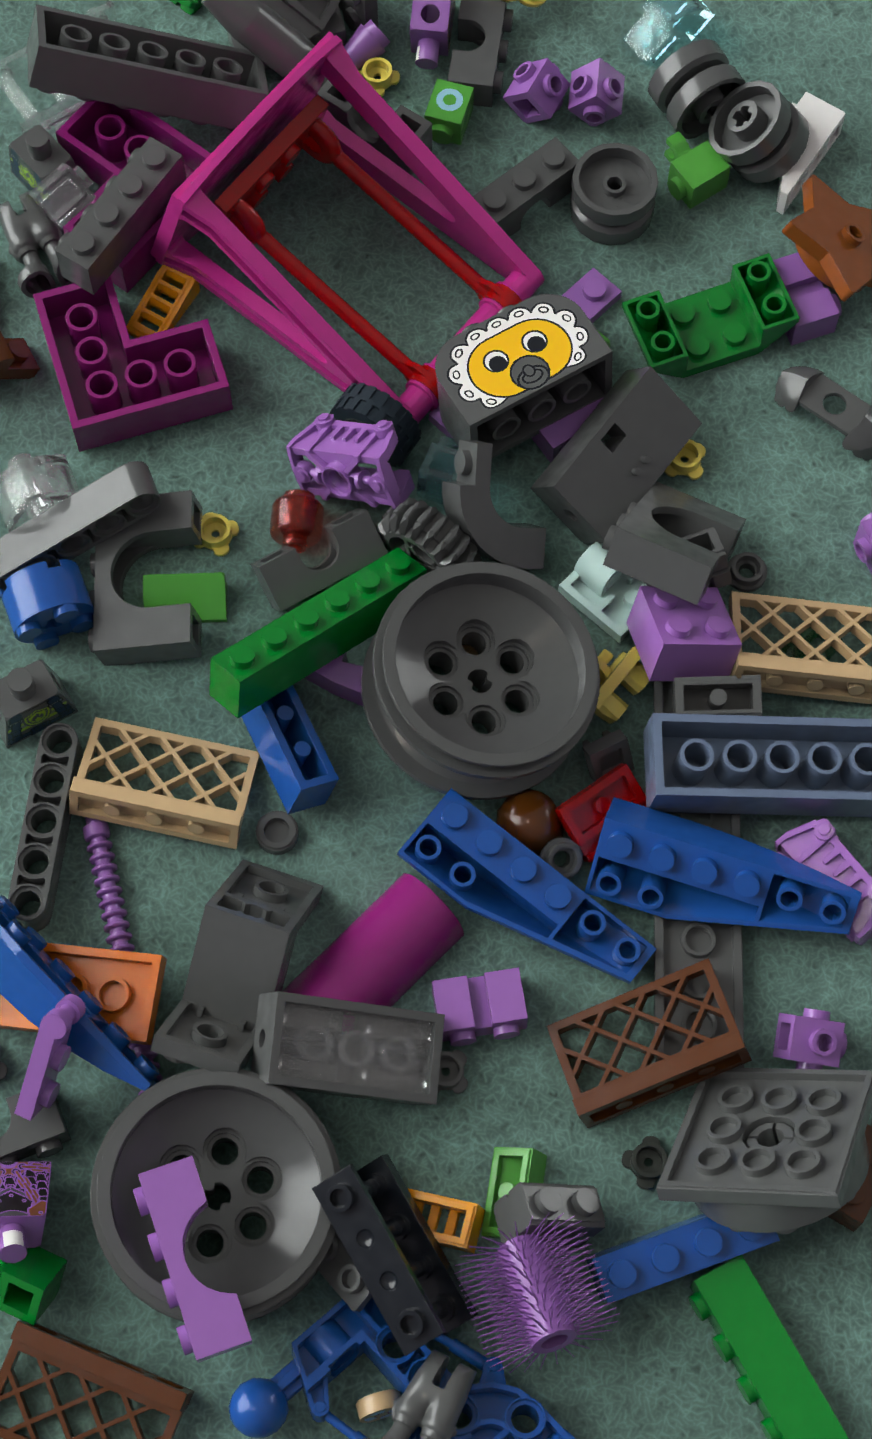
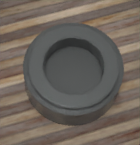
(277, 832)

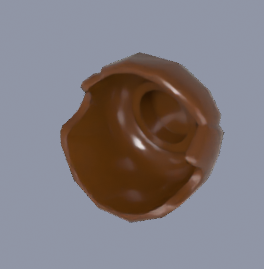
(530, 819)

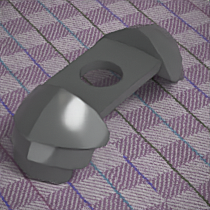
(809, 388)

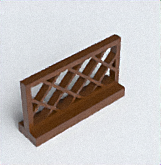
(654, 1079)
(90, 1366)

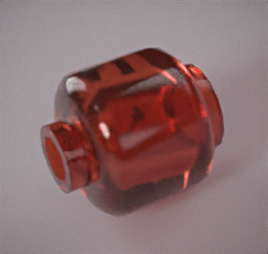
(297, 520)

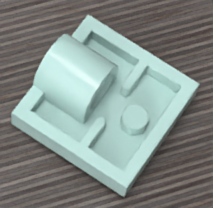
(601, 592)

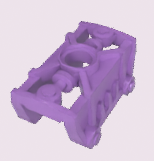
(337, 450)
(820, 848)

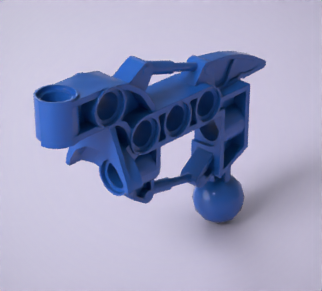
(342, 1336)

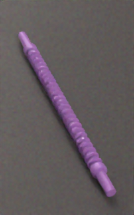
(96, 833)

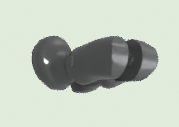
(27, 235)
(427, 1404)

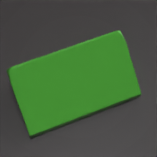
(203, 590)
(509, 1168)

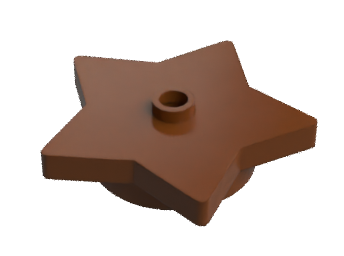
(833, 239)

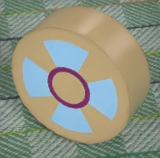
(376, 1405)

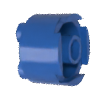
(47, 603)

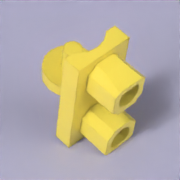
(624, 671)

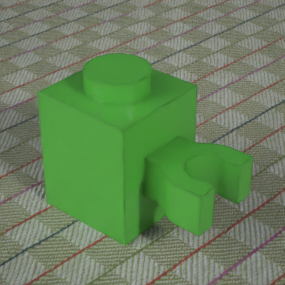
(694, 172)

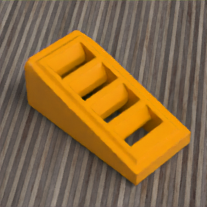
(161, 284)
(471, 1226)

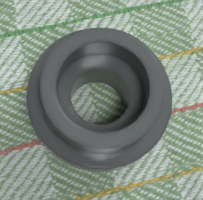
(749, 561)
(573, 856)

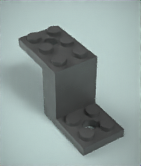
(236, 957)

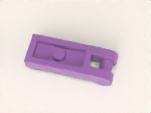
(49, 1057)

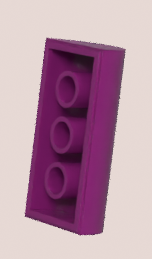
(383, 948)

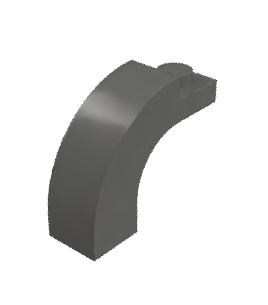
(471, 507)

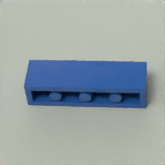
(291, 751)
(670, 1255)

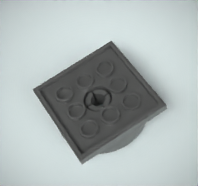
(771, 1147)

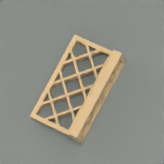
(809, 675)
(157, 808)

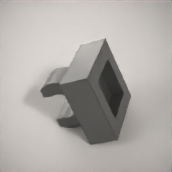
(607, 753)

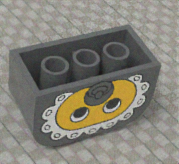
(521, 372)

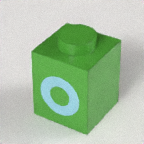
(449, 111)

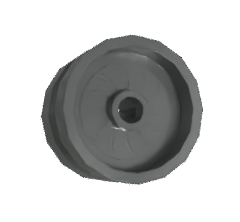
(693, 85)
(758, 132)
(613, 193)

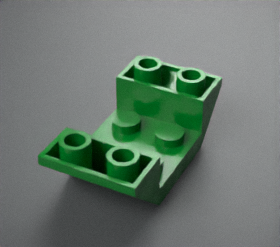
(715, 323)

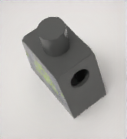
(36, 156)
(31, 702)

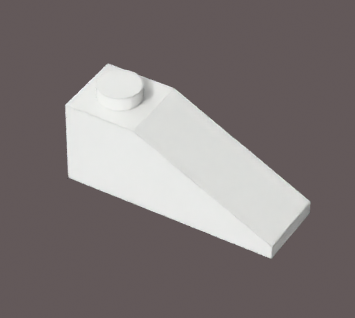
(824, 128)

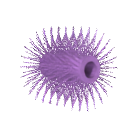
(536, 1293)

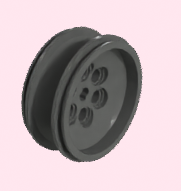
(508, 621)
(272, 1135)

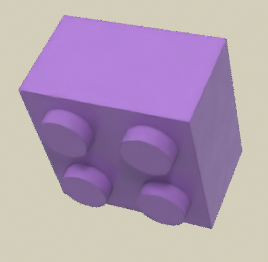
(683, 637)

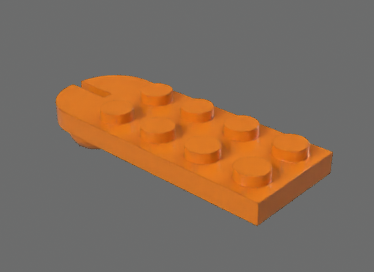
(121, 981)

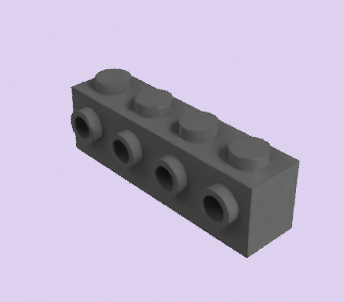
(120, 215)

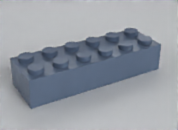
(758, 765)

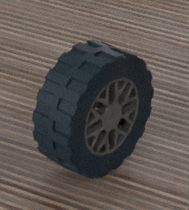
(369, 405)

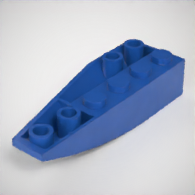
(710, 876)
(516, 888)
(38, 983)

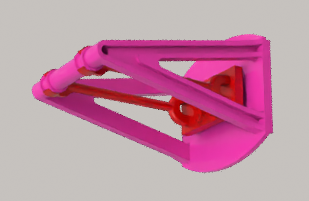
(235, 180)

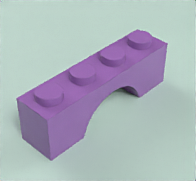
(211, 1317)

